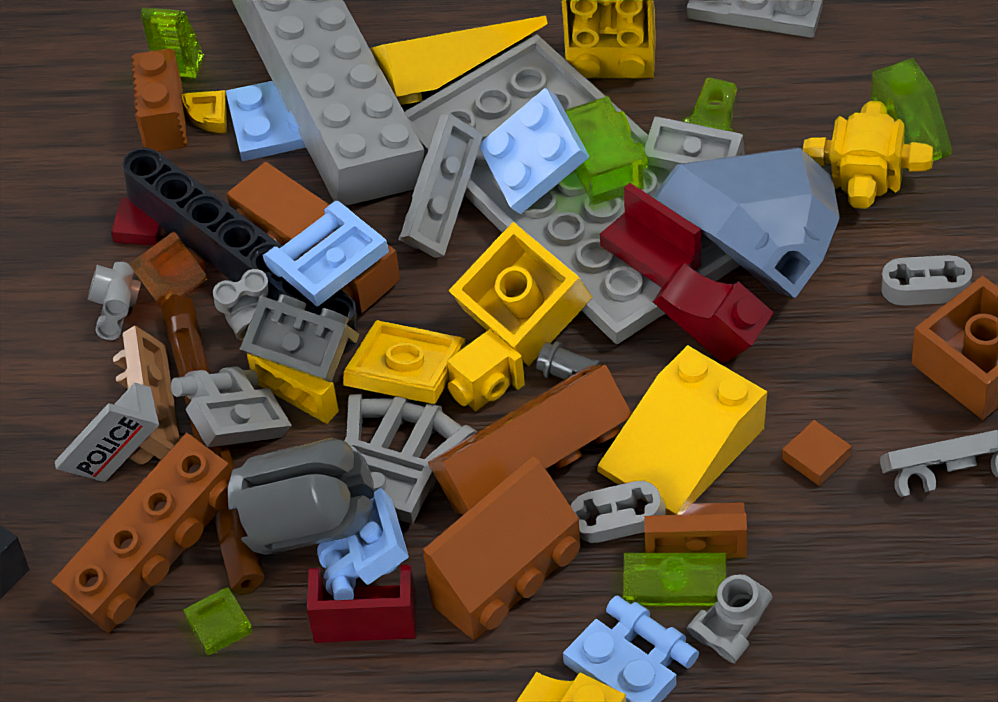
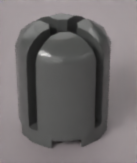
(302, 496)

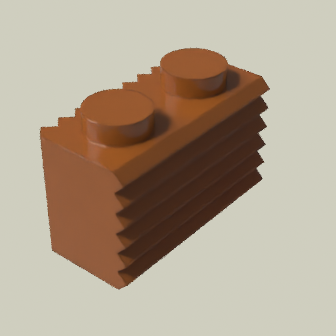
(159, 100)

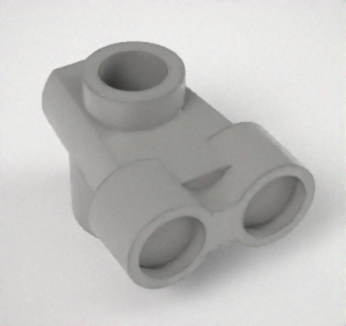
(117, 293)
(240, 299)
(731, 617)

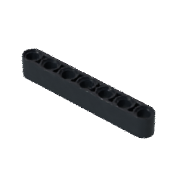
(212, 227)

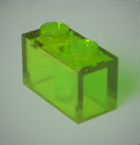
(612, 152)

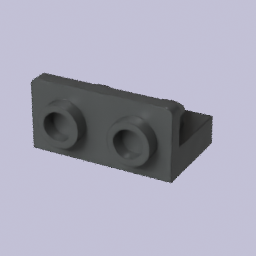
(297, 338)

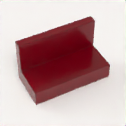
(652, 237)

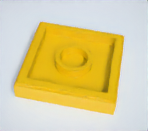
(402, 362)

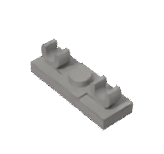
(778, 16)
(441, 186)
(956, 453)

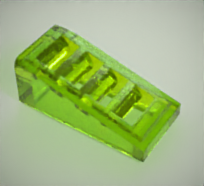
(173, 31)

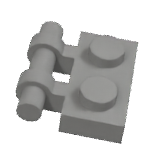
(237, 413)

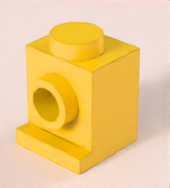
(484, 371)

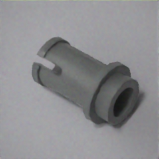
(561, 362)

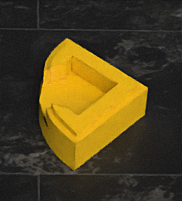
(207, 110)

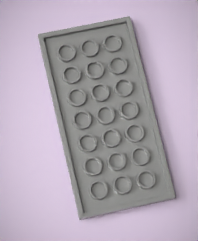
(564, 216)

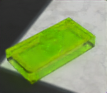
(673, 578)

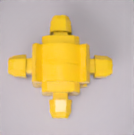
(868, 154)

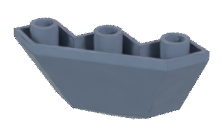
(761, 209)

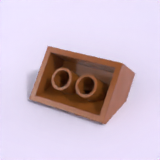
(501, 550)

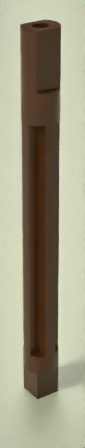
(184, 335)

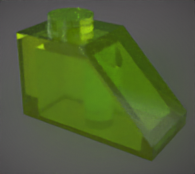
(913, 101)

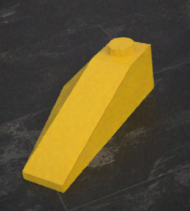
(438, 59)

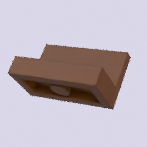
(699, 530)

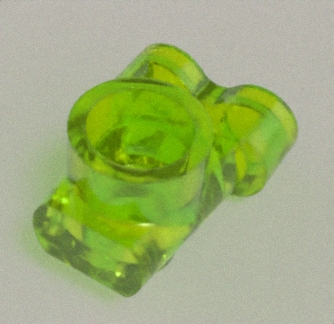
(711, 115)

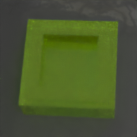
(217, 621)

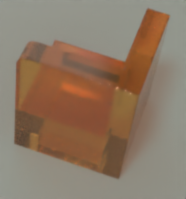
(168, 269)

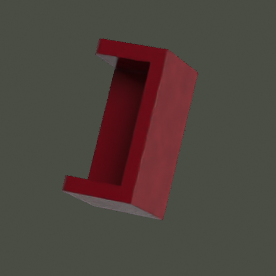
(371, 615)

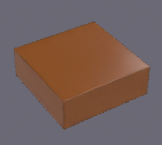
(816, 452)

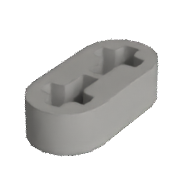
(925, 279)
(617, 510)

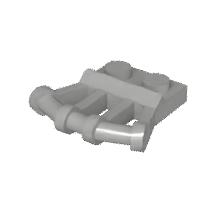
(403, 473)

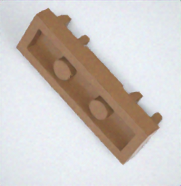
(147, 364)

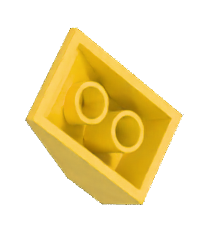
(686, 429)

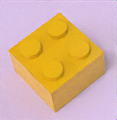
(521, 292)

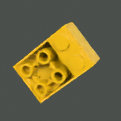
(610, 37)

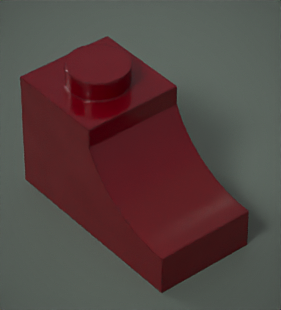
(715, 314)

